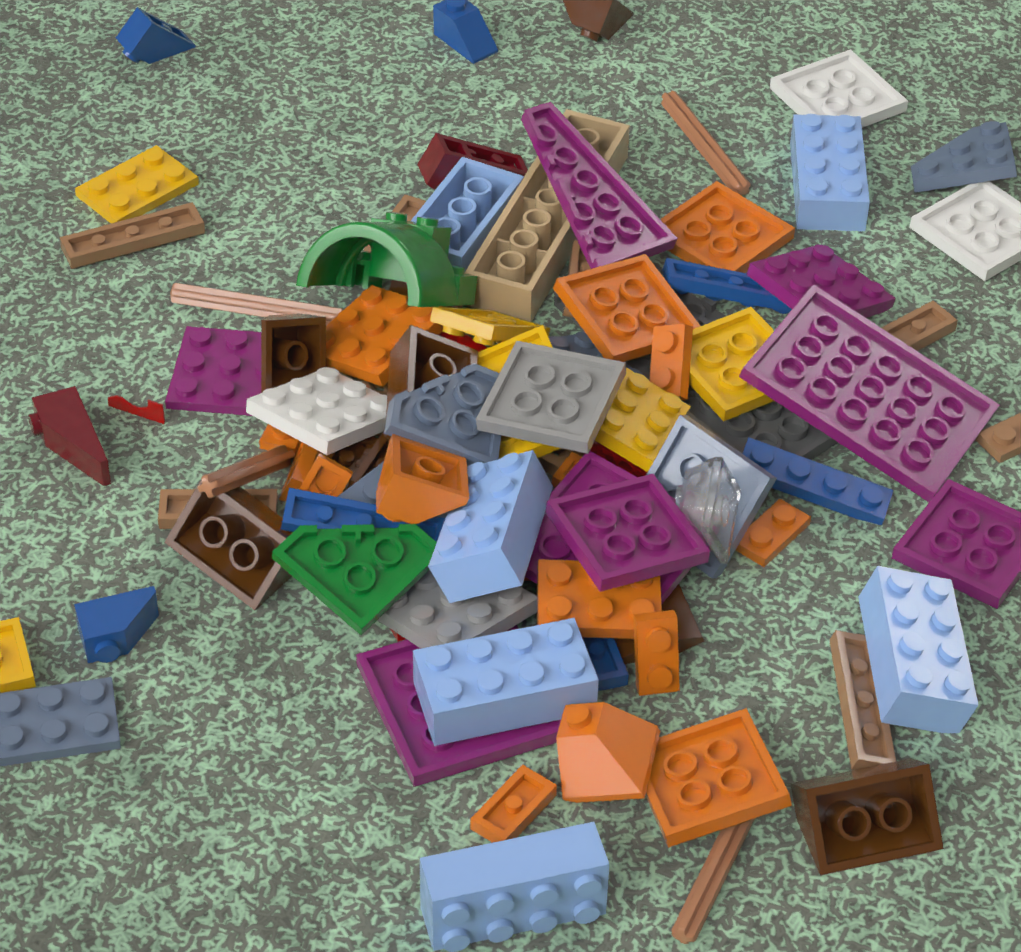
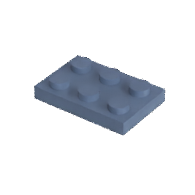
(58, 721)

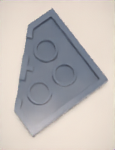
(971, 158)
(446, 414)

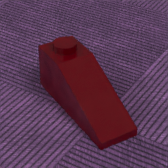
(446, 151)
(69, 432)

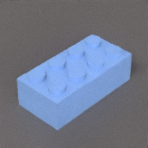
(829, 173)
(469, 204)
(493, 535)
(917, 651)
(503, 680)
(514, 887)

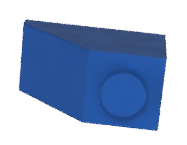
(463, 29)
(151, 38)
(115, 623)

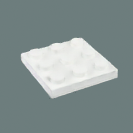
(839, 87)
(975, 228)
(322, 410)

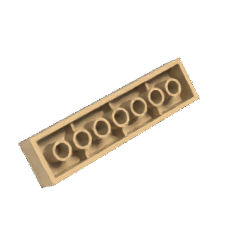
(533, 233)

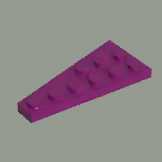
(598, 203)

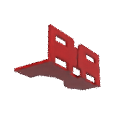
(153, 411)

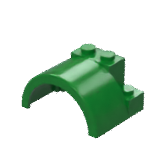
(398, 252)

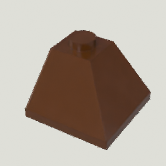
(597, 17)
(291, 347)

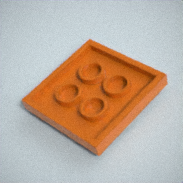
(725, 230)
(622, 305)
(369, 329)
(713, 778)

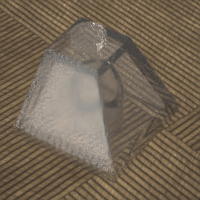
(711, 504)

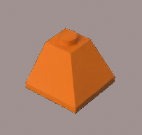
(420, 482)
(604, 753)

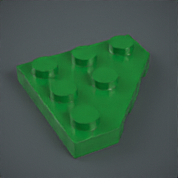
(357, 567)

